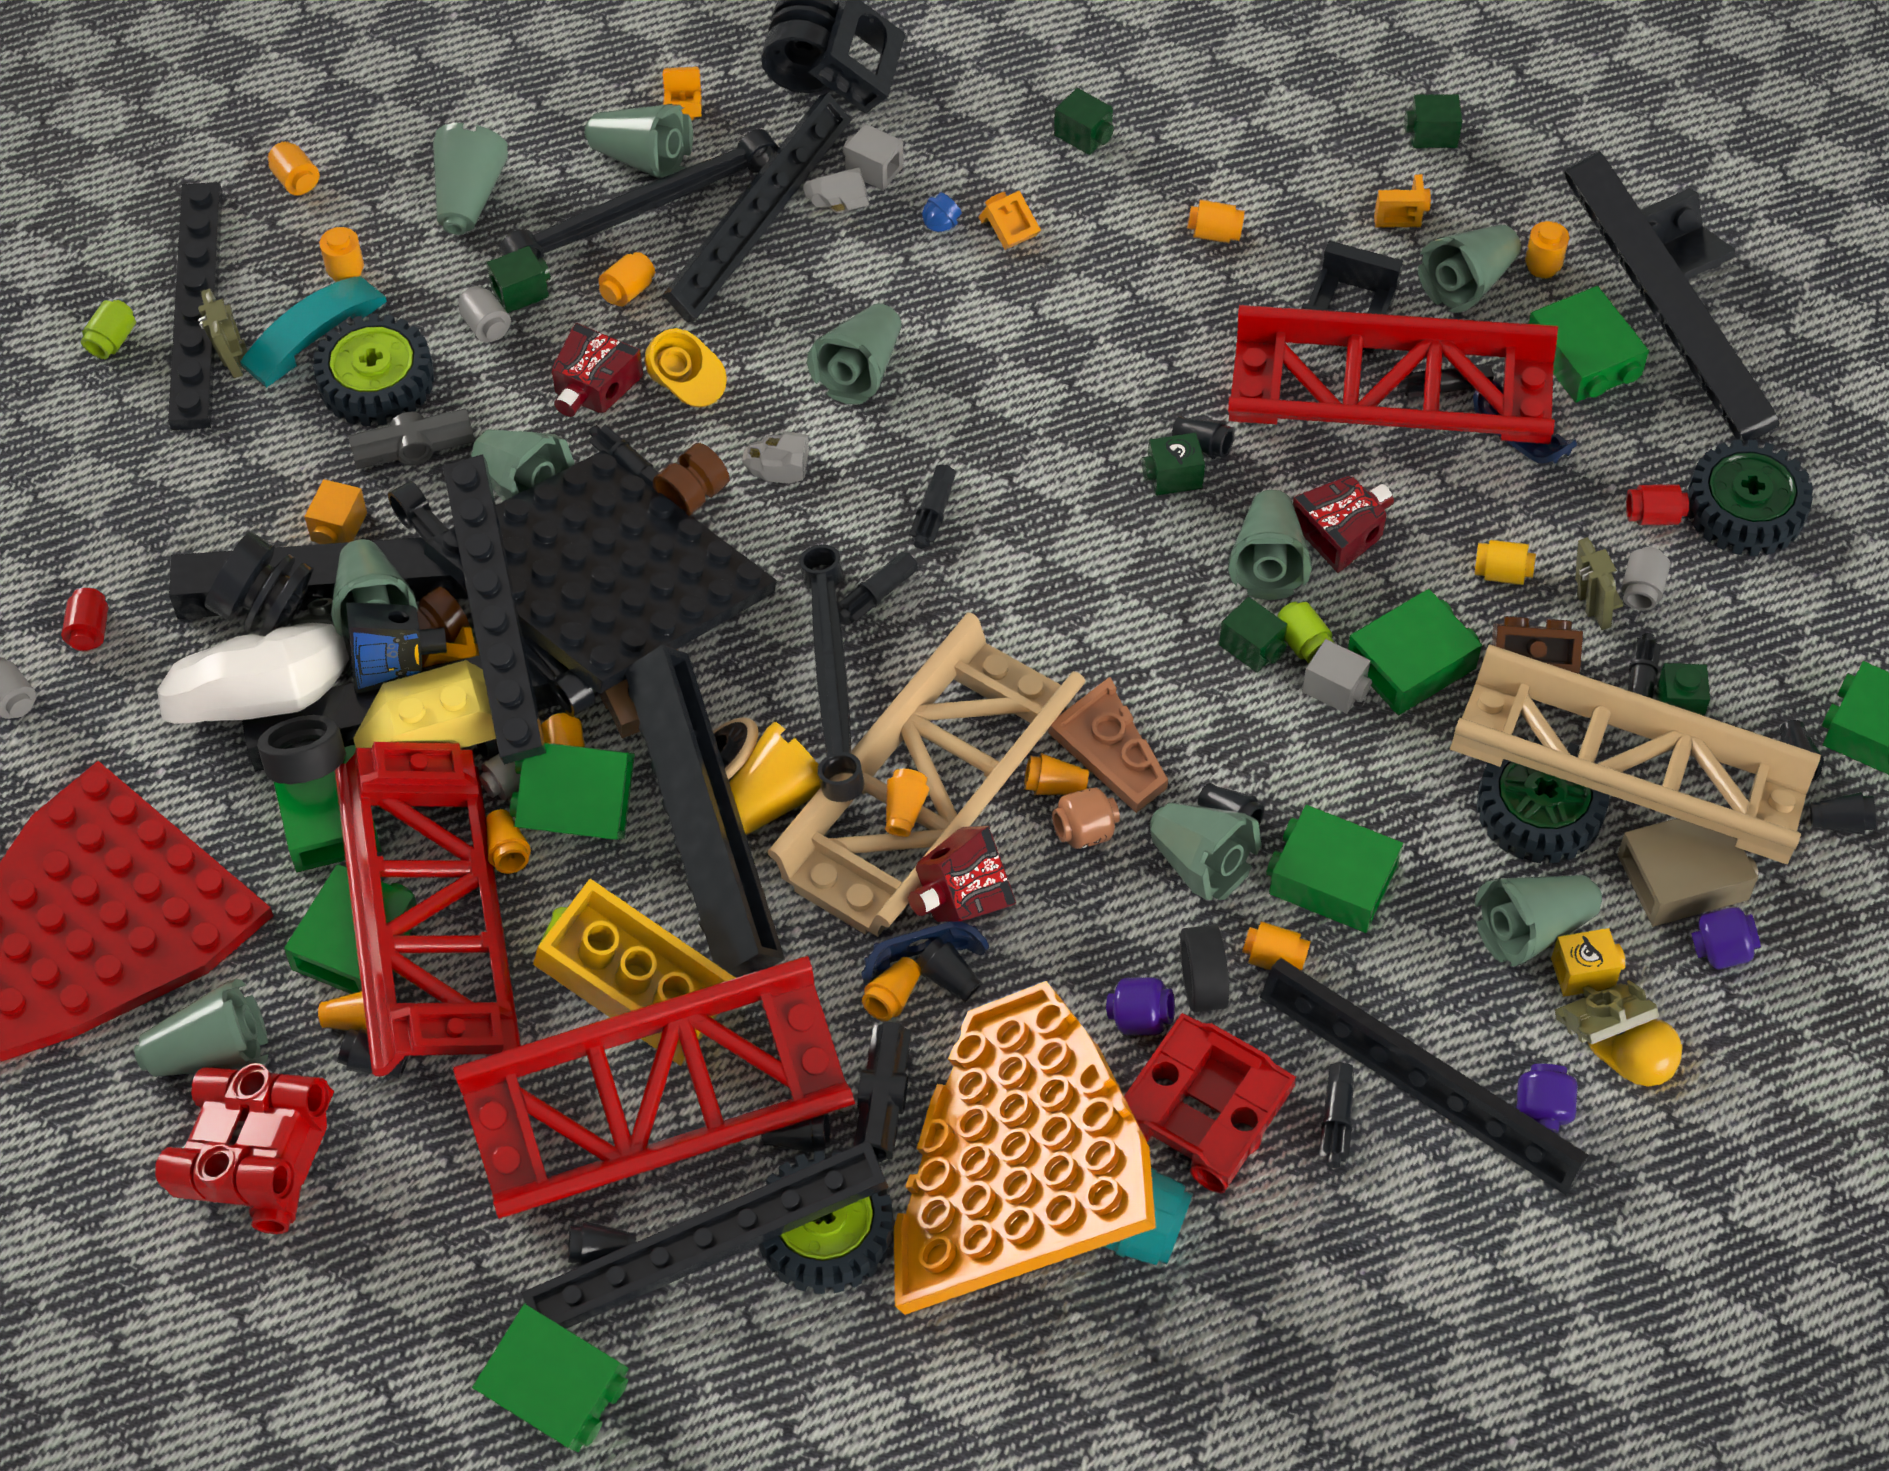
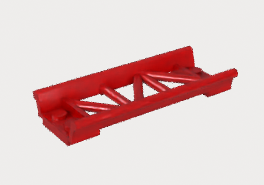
(1522, 406)
(395, 779)
(501, 1107)

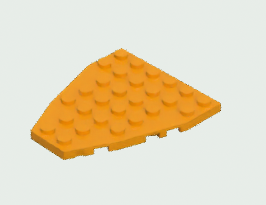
(1019, 1155)

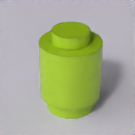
(108, 328)
(1304, 629)

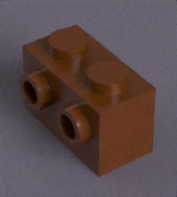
(1553, 644)

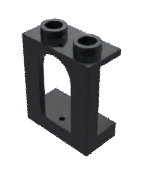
(847, 75)
(1358, 269)

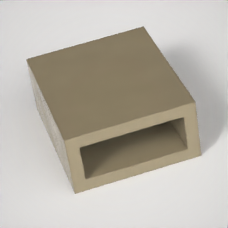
(1685, 869)

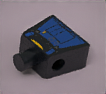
(388, 643)

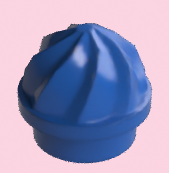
(941, 213)

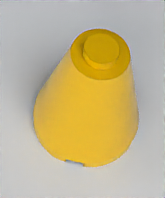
(773, 779)

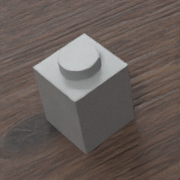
(875, 154)
(1337, 676)

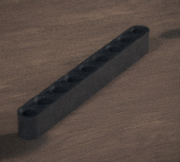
(1671, 298)

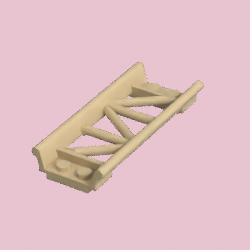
(1761, 824)
(827, 868)

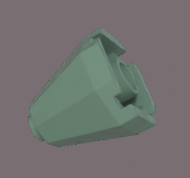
(521, 458)
(1206, 846)

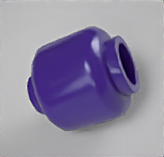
(1726, 937)
(1141, 1006)
(1548, 1095)

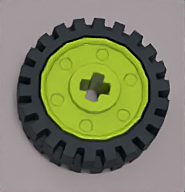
(373, 369)
(832, 1252)

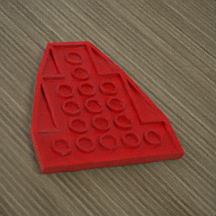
(107, 913)

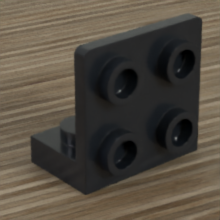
(1681, 230)

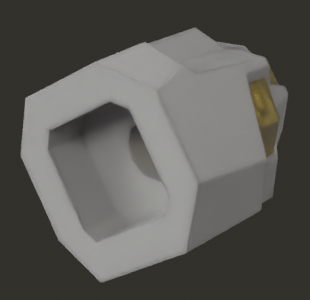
(838, 191)
(778, 457)

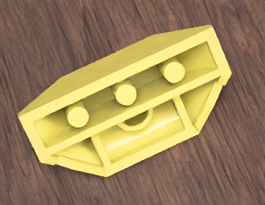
(431, 707)

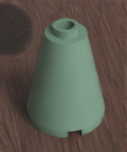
(643, 137)
(465, 173)
(1467, 265)
(855, 354)
(1270, 549)
(366, 577)
(1531, 912)
(211, 1032)

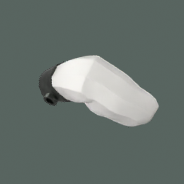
(258, 673)

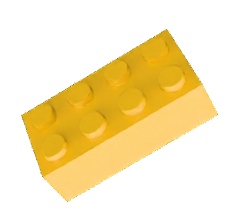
(621, 958)

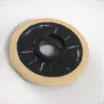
(736, 743)

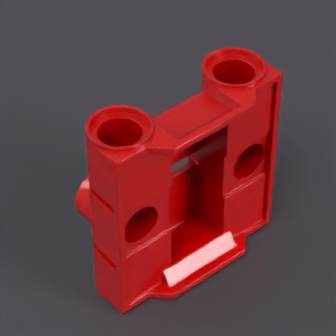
(1220, 1074)
(274, 1148)

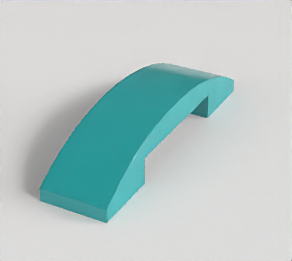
(305, 323)

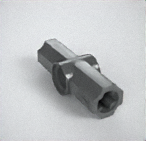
(411, 438)

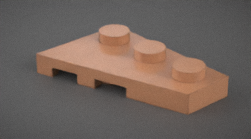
(1109, 745)

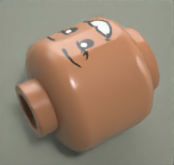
(1085, 818)

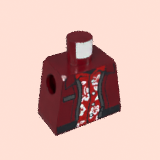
(593, 371)
(1342, 519)
(962, 878)

